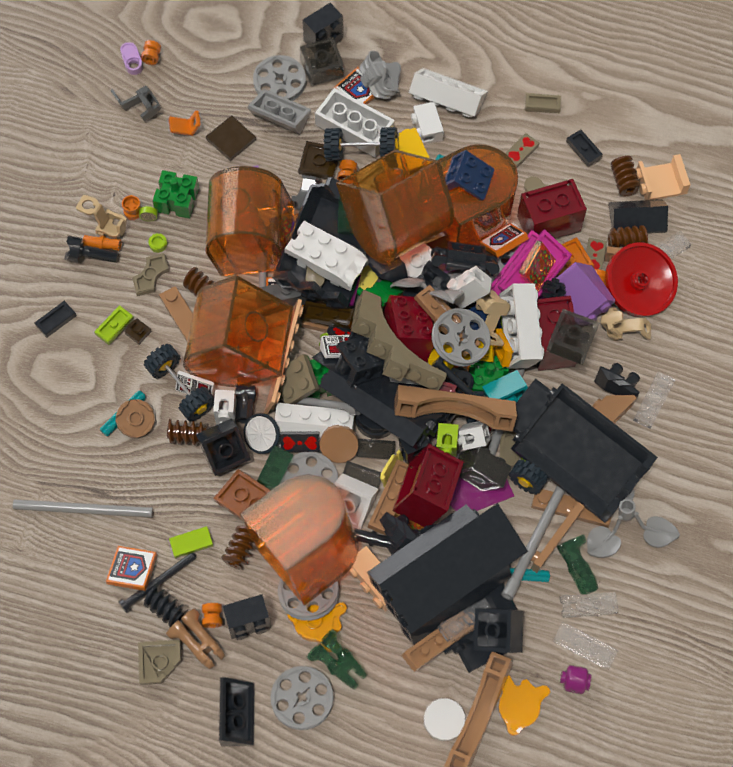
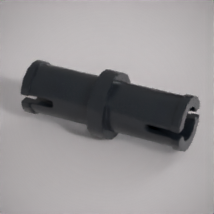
(372, 538)

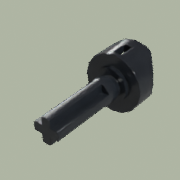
(77, 249)

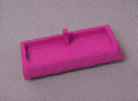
(560, 253)

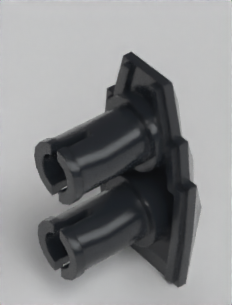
(616, 384)
(398, 530)

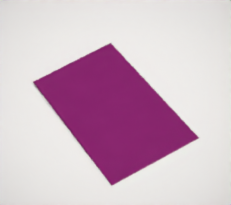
(475, 498)

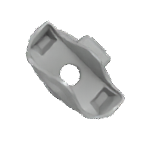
(380, 76)

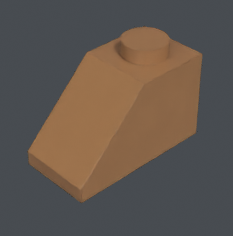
(614, 406)

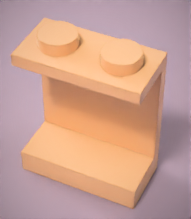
(663, 179)

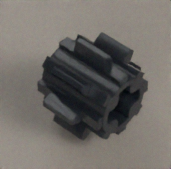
(553, 288)

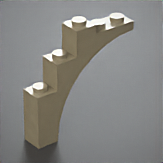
(383, 343)

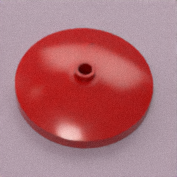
(641, 279)

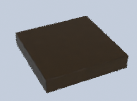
(231, 138)
(314, 162)

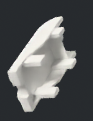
(327, 255)

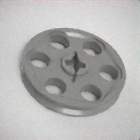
(281, 72)
(469, 337)
(322, 464)
(301, 611)
(303, 707)

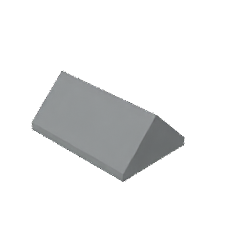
(280, 111)

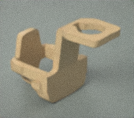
(103, 218)
(494, 307)
(616, 326)

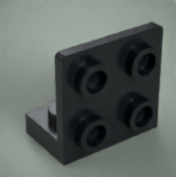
(433, 276)
(363, 365)

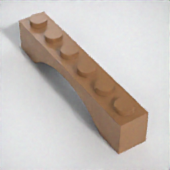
(493, 412)
(485, 701)

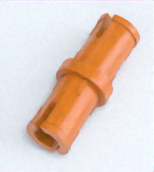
(102, 242)

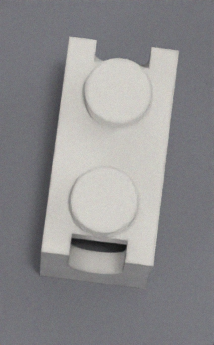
(427, 123)
(473, 284)
(227, 408)
(473, 435)

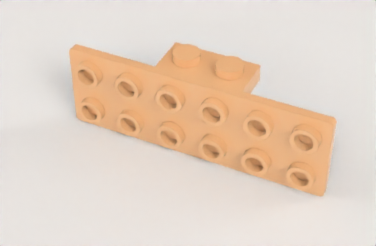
(274, 394)

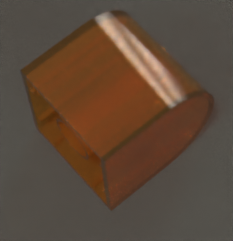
(396, 204)
(477, 218)
(247, 220)
(237, 334)
(304, 534)

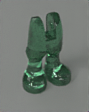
(577, 566)
(337, 667)

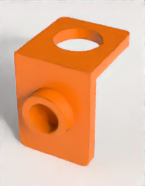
(185, 126)

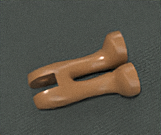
(208, 643)

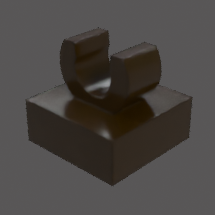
(138, 331)

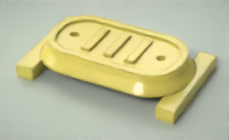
(367, 278)
(386, 472)

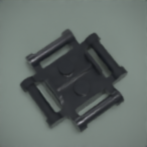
(464, 257)

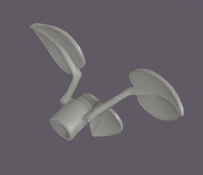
(447, 295)
(657, 532)

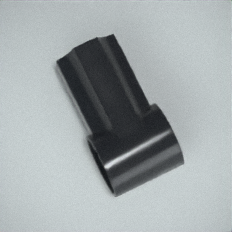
(245, 398)

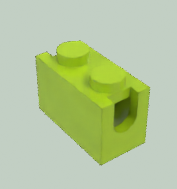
(447, 438)

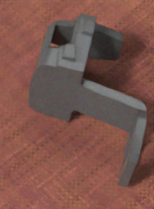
(145, 96)
(299, 199)

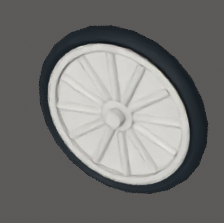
(261, 433)

